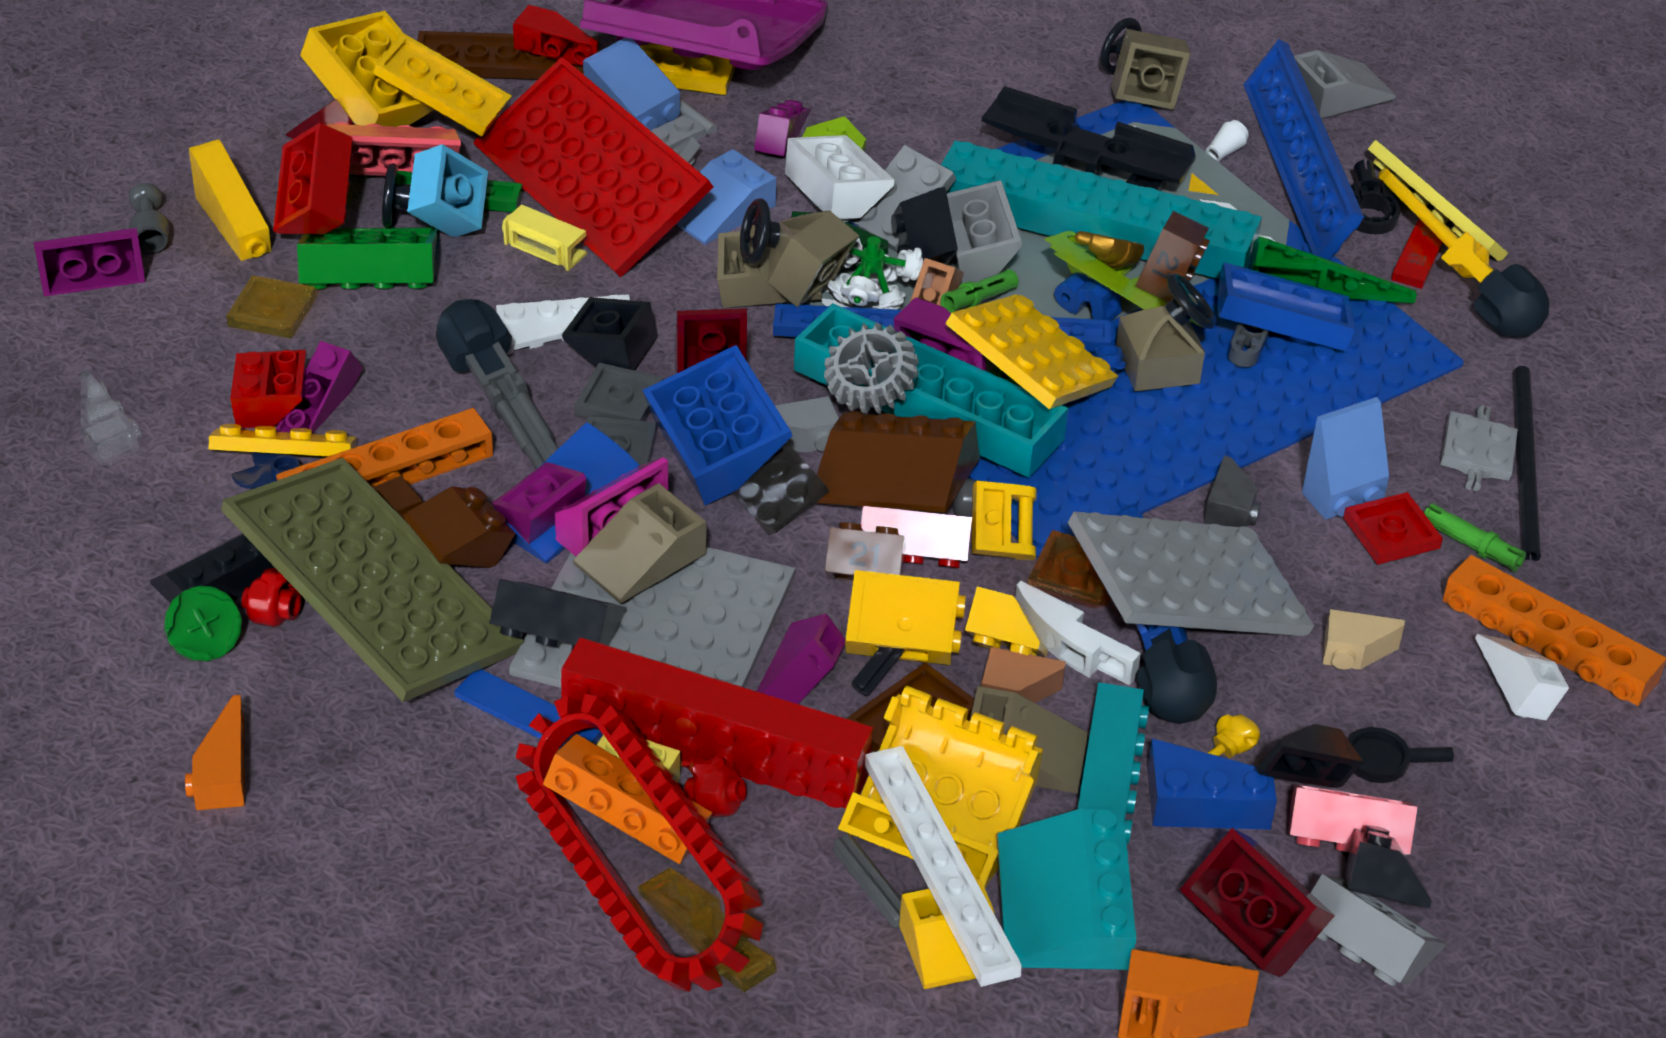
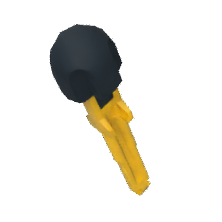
(1510, 300)

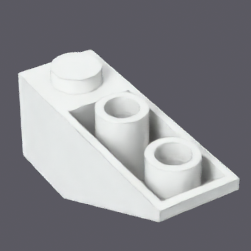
(1526, 678)

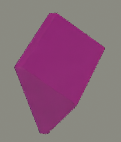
(536, 499)

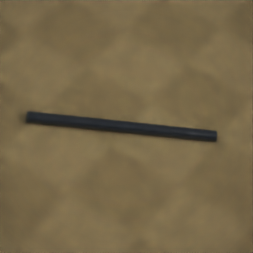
(1526, 464)

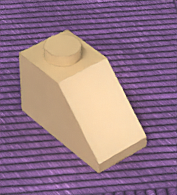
(1359, 639)

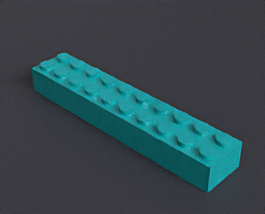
(1062, 199)

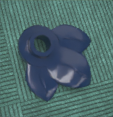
(265, 469)

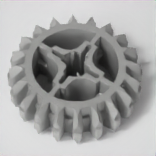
(890, 374)

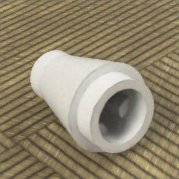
(1229, 139)

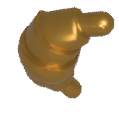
(1112, 251)

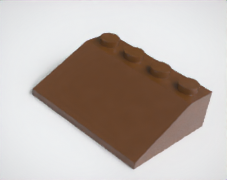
(897, 461)

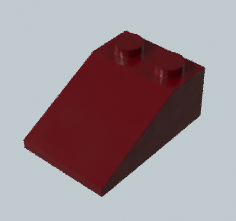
(707, 333)

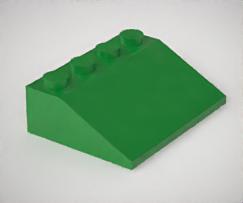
(368, 256)

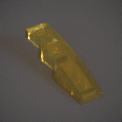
(699, 921)

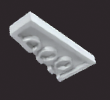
(541, 321)

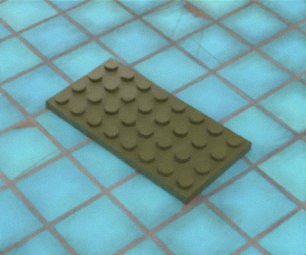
(371, 578)

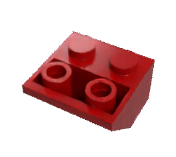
(266, 386)

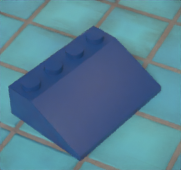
(718, 422)

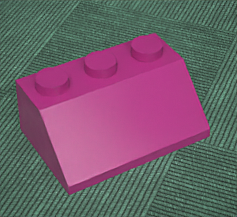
(586, 517)

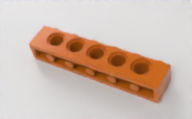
(417, 451)
(1554, 630)

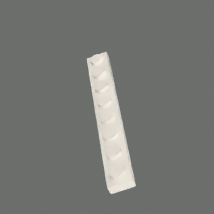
(943, 867)

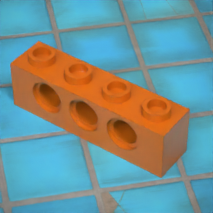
(611, 792)

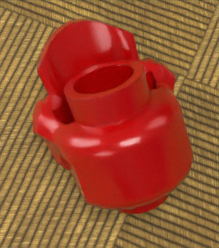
(271, 599)
(714, 785)

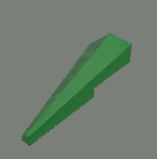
(1309, 269)

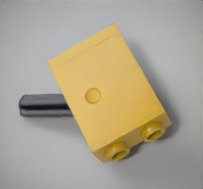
(901, 620)

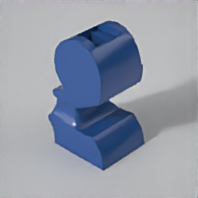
(1079, 291)

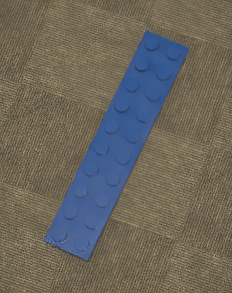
(1303, 152)

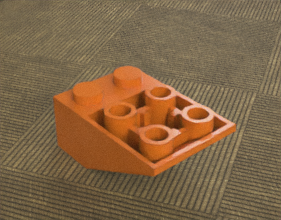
(1184, 997)

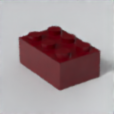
(1257, 903)

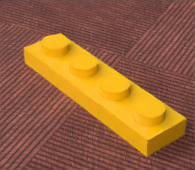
(266, 440)

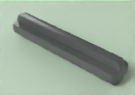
(869, 878)

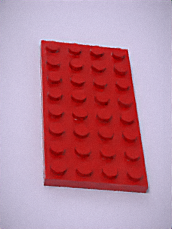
(593, 165)

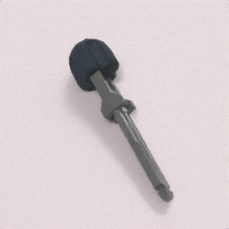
(478, 341)

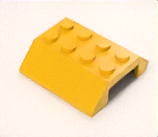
(969, 770)

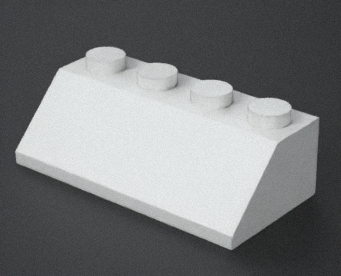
(836, 174)

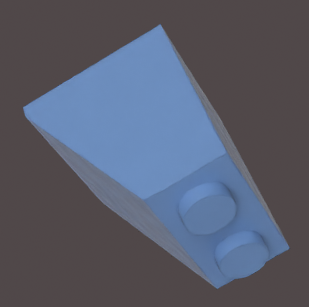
(634, 83)

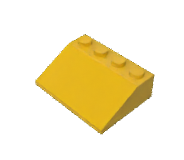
(344, 61)

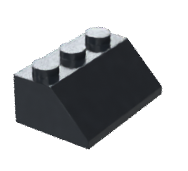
(226, 567)
(553, 614)

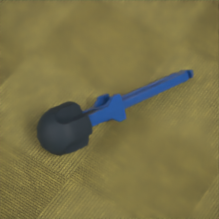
(1177, 671)

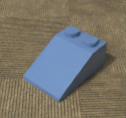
(736, 185)
(1347, 459)

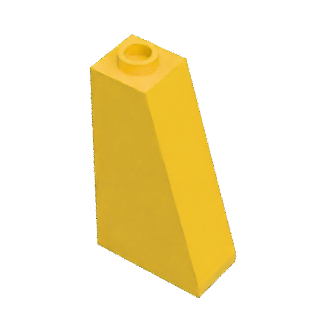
(228, 200)

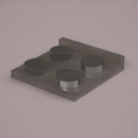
(780, 491)

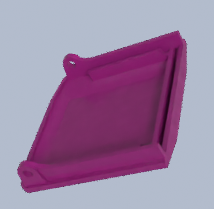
(740, 30)

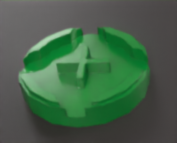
(202, 623)

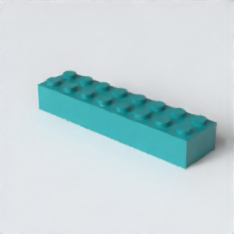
(1009, 420)

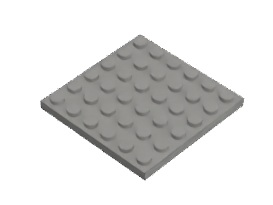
(700, 618)

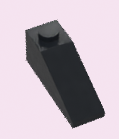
(1313, 756)

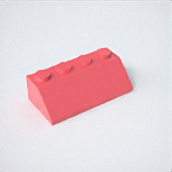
(379, 145)

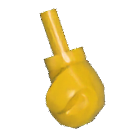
(1235, 735)

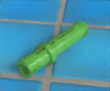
(972, 293)
(1479, 540)

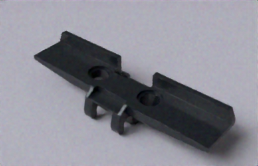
(1128, 150)

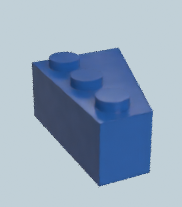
(1207, 790)

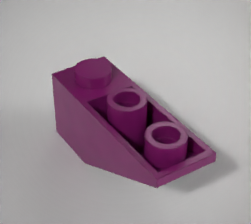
(778, 125)
(326, 384)
(803, 658)

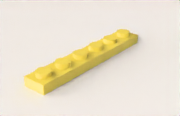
(1426, 194)

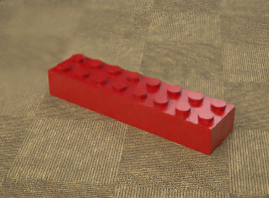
(708, 718)

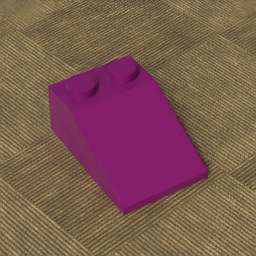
(926, 324)

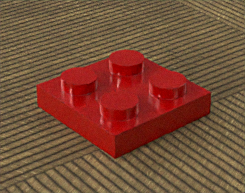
(1392, 528)

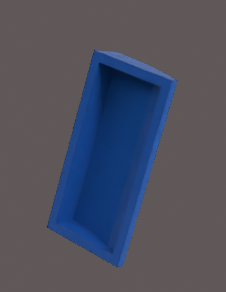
(1285, 307)
(601, 463)

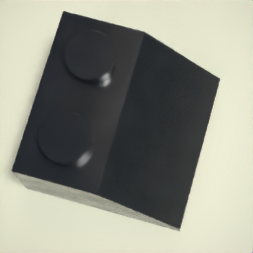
(927, 225)
(612, 331)
(1382, 869)

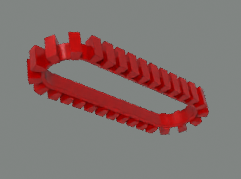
(599, 874)

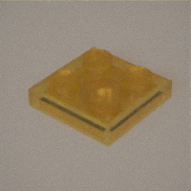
(271, 306)

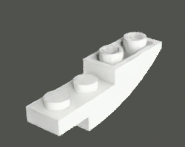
(1074, 642)

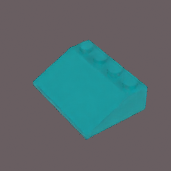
(1068, 891)

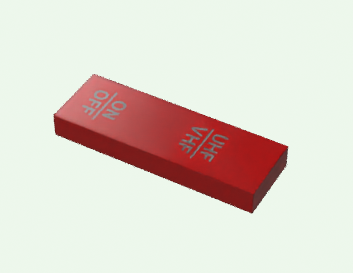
(1417, 257)

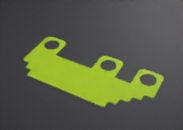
(1077, 257)

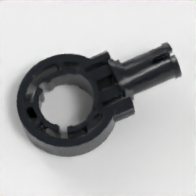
(1372, 197)

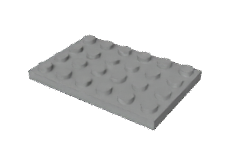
(1189, 574)

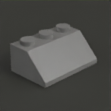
(983, 230)
(1375, 932)

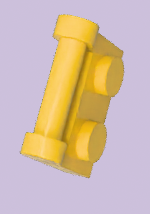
(993, 520)

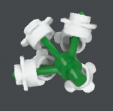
(875, 274)

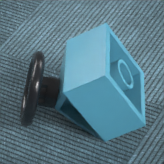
(443, 192)

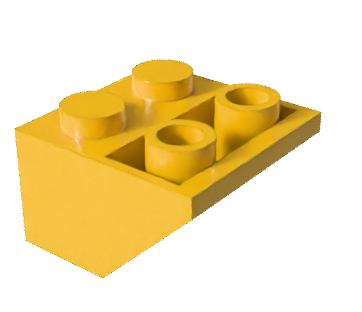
(1002, 620)
(931, 941)

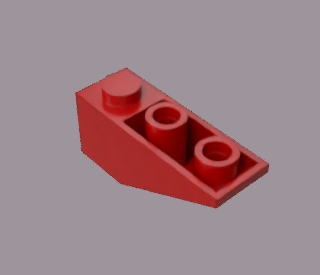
(551, 36)

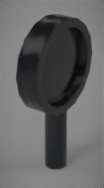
(1388, 755)

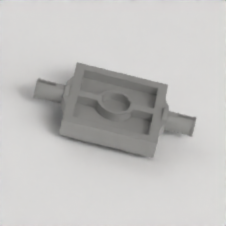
(1478, 447)

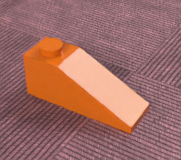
(219, 762)

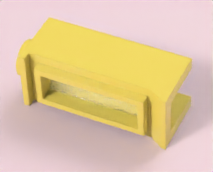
(543, 236)

